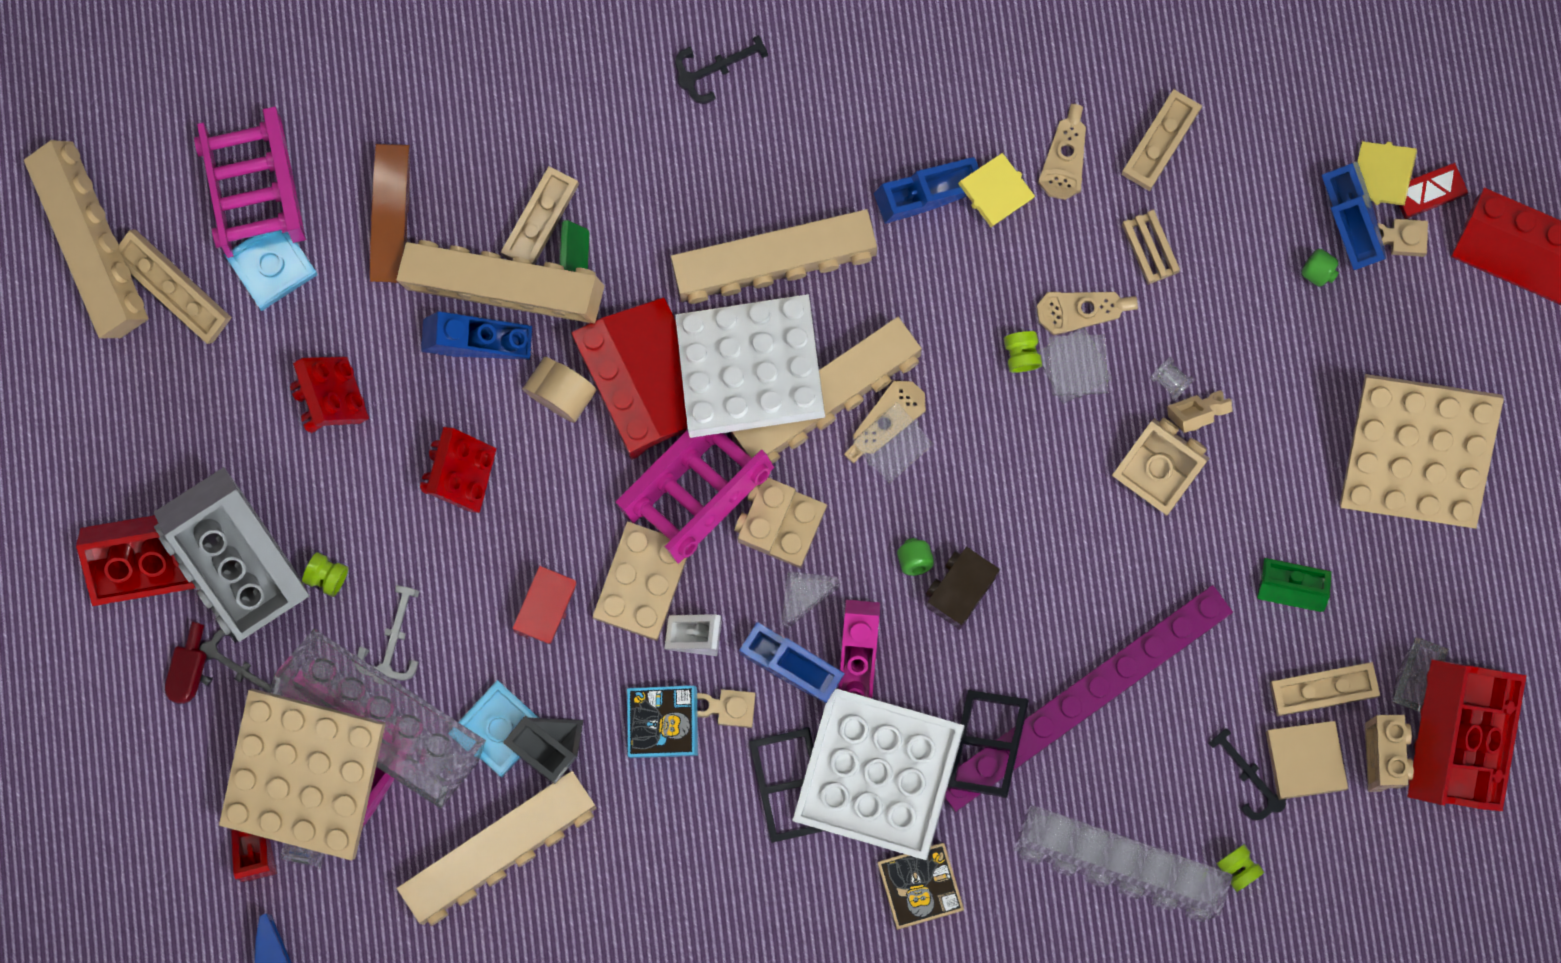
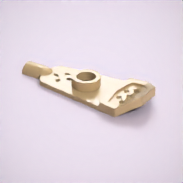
(1065, 167)
(1071, 313)
(888, 399)

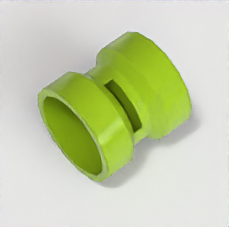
(1022, 351)
(325, 574)
(1235, 861)

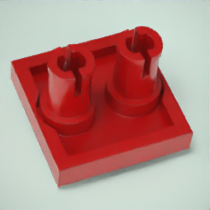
(329, 392)
(459, 469)

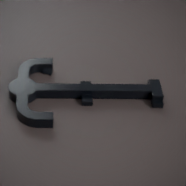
(687, 79)
(211, 650)
(1273, 804)

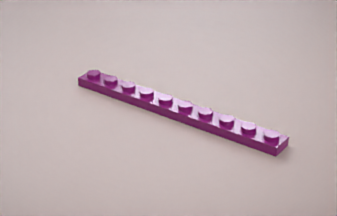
(1094, 691)

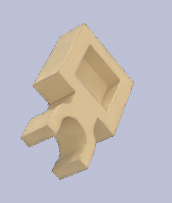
(1406, 237)
(1195, 412)
(733, 708)

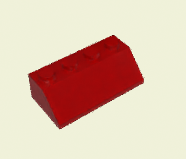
(1513, 244)
(127, 562)

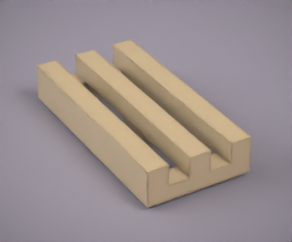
(1140, 221)

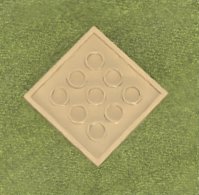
(1421, 451)
(302, 774)

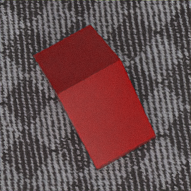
(251, 856)

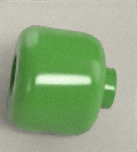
(1320, 268)
(915, 557)

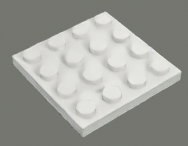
(749, 366)
(878, 773)

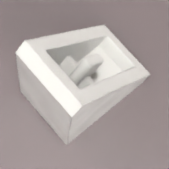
(694, 633)

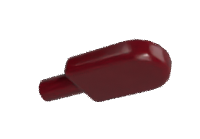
(186, 667)

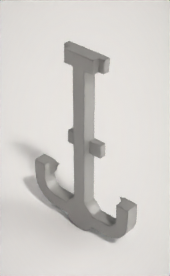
(395, 634)

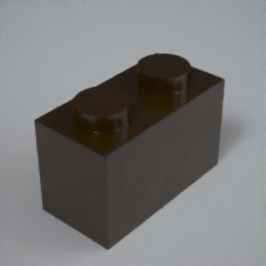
(962, 587)

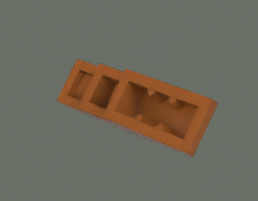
(389, 210)

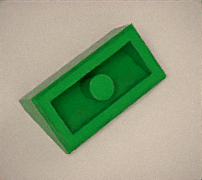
(574, 246)
(1294, 585)

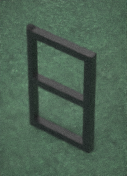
(805, 732)
(988, 743)

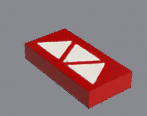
(1433, 190)

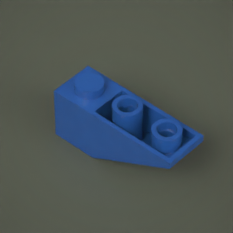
(475, 337)

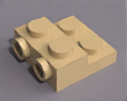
(1161, 465)
(780, 522)
(1387, 752)

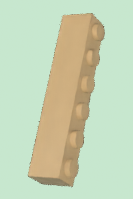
(86, 239)
(774, 256)
(500, 281)
(842, 385)
(496, 849)

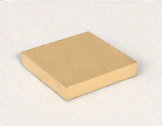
(1306, 760)

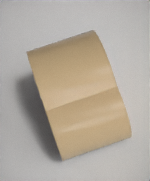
(559, 389)

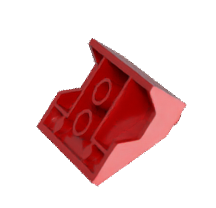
(637, 373)
(1466, 736)

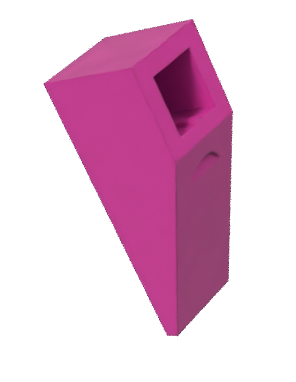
(859, 647)

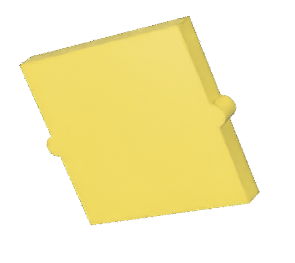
(1386, 171)
(996, 190)

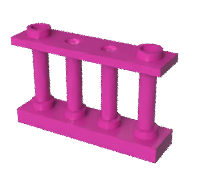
(281, 191)
(663, 478)

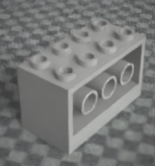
(229, 555)

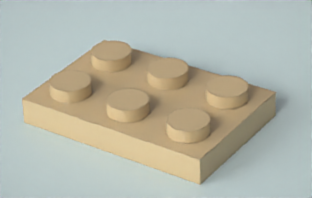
(639, 583)

